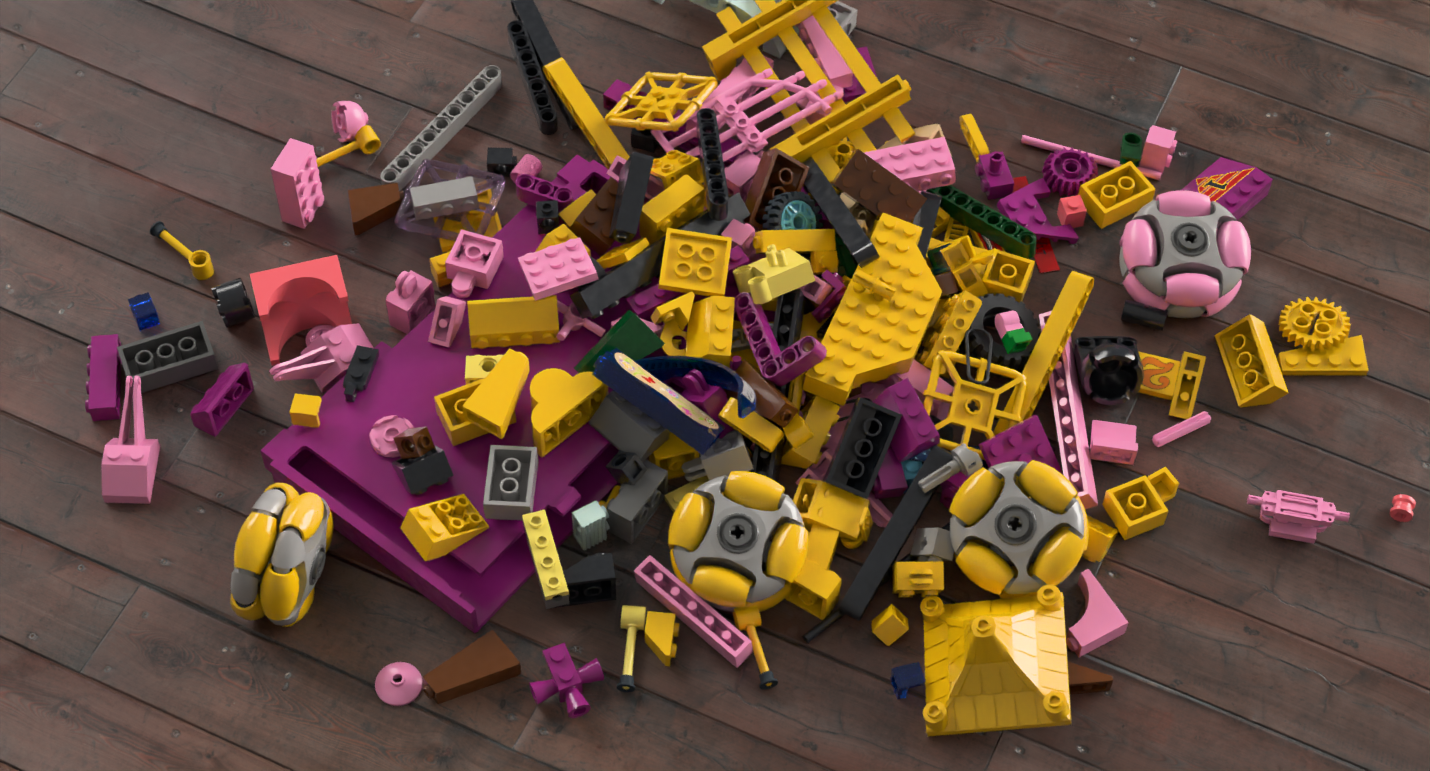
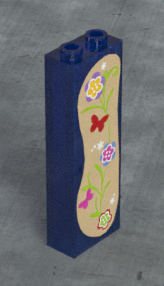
(658, 400)

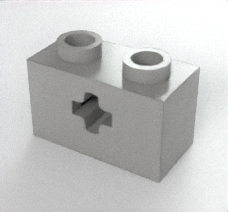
(932, 545)

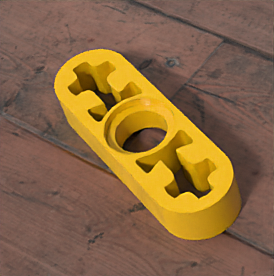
(973, 136)

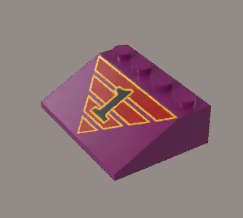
(1232, 185)

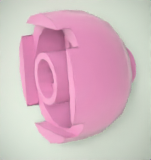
(348, 119)

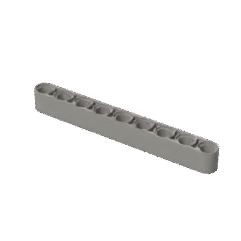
(443, 127)

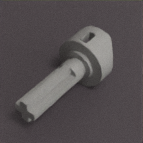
(961, 462)

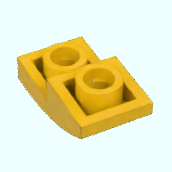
(571, 212)

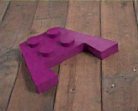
(1026, 211)

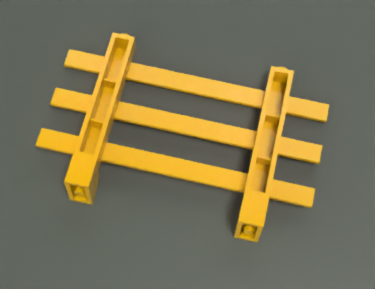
(844, 119)

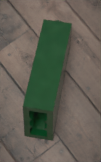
(627, 335)

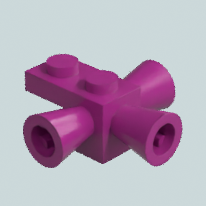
(566, 680)

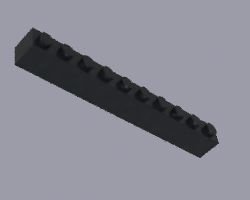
(638, 271)
(786, 332)

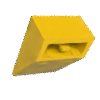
(829, 507)
(442, 526)

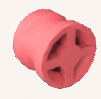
(1402, 508)

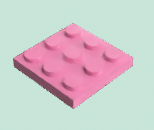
(558, 268)

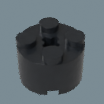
(233, 302)

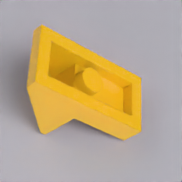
(678, 309)

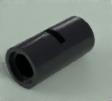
(1138, 314)

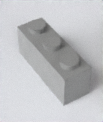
(444, 198)

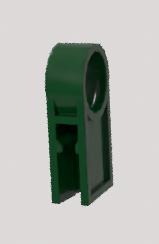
(1129, 151)

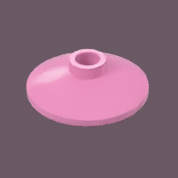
(398, 692)

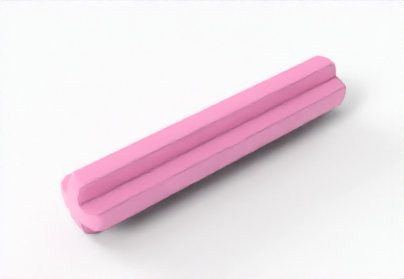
(1181, 429)

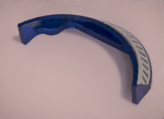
(713, 372)

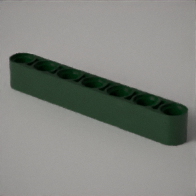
(986, 221)

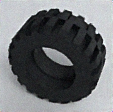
(980, 342)

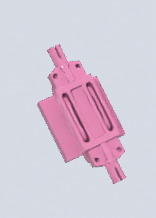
(1296, 515)

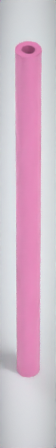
(1097, 159)

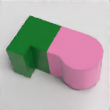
(1012, 332)

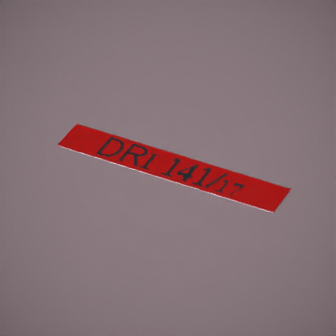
(1044, 254)

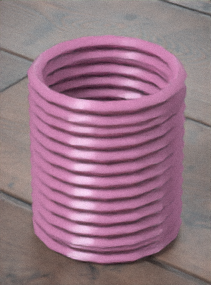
(528, 165)

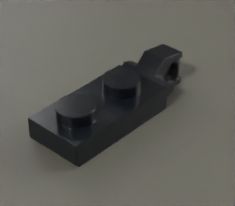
(359, 371)

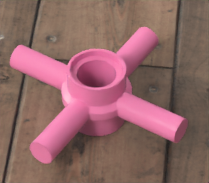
(573, 321)

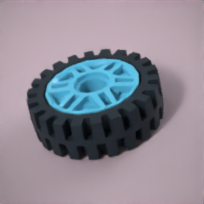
(792, 212)

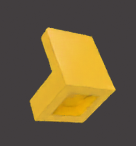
(305, 410)
(1164, 484)
(890, 625)

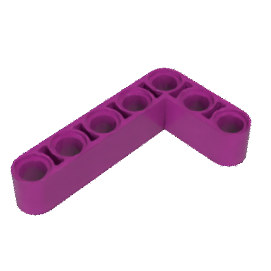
(775, 365)

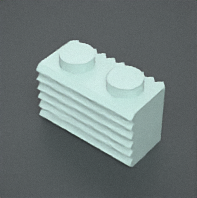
(590, 524)

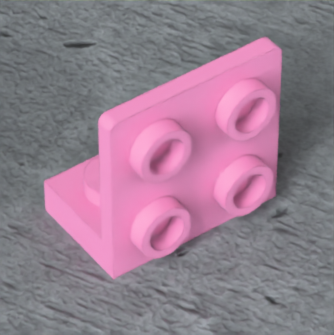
(1113, 442)

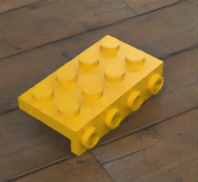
(949, 328)

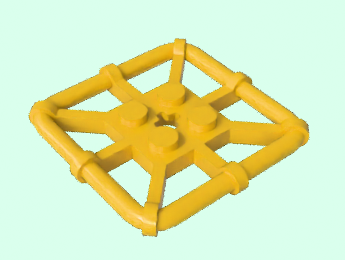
(661, 102)
(966, 392)

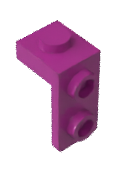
(825, 309)

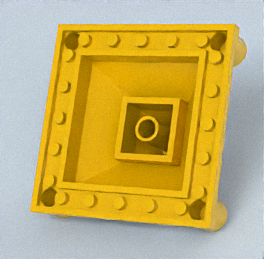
(996, 664)

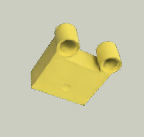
(773, 275)

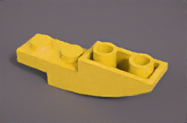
(963, 269)

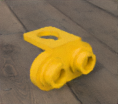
(865, 527)

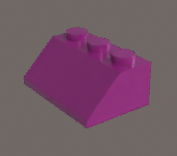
(223, 399)
(915, 429)

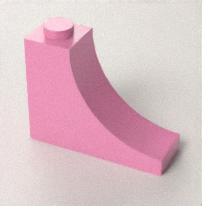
(1101, 618)

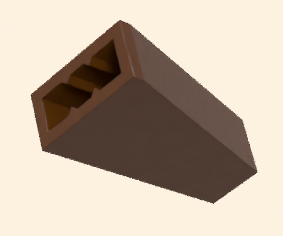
(769, 400)
(471, 669)

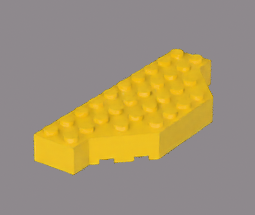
(875, 335)

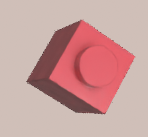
(1071, 211)

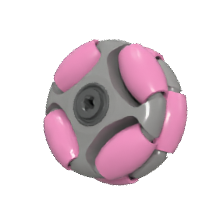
(1184, 255)

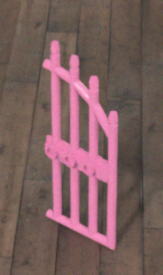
(742, 125)

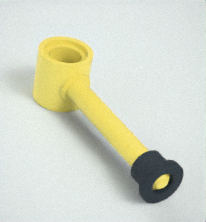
(632, 619)

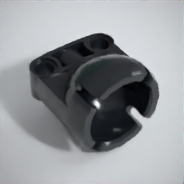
(1108, 367)

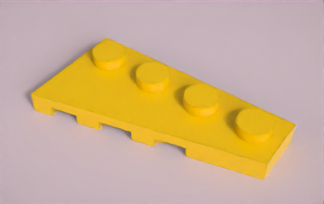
(1344, 360)

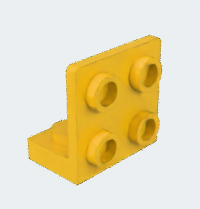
(675, 166)

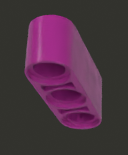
(533, 189)

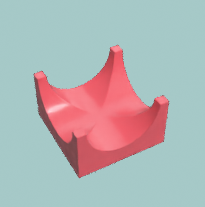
(299, 299)

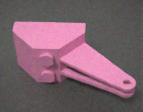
(325, 358)
(128, 462)

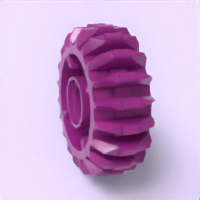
(1068, 170)

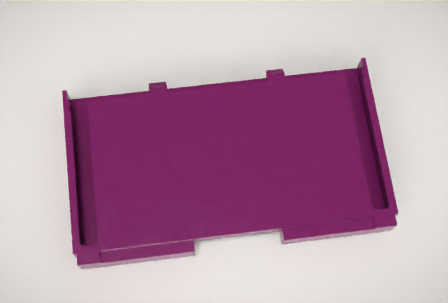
(365, 489)

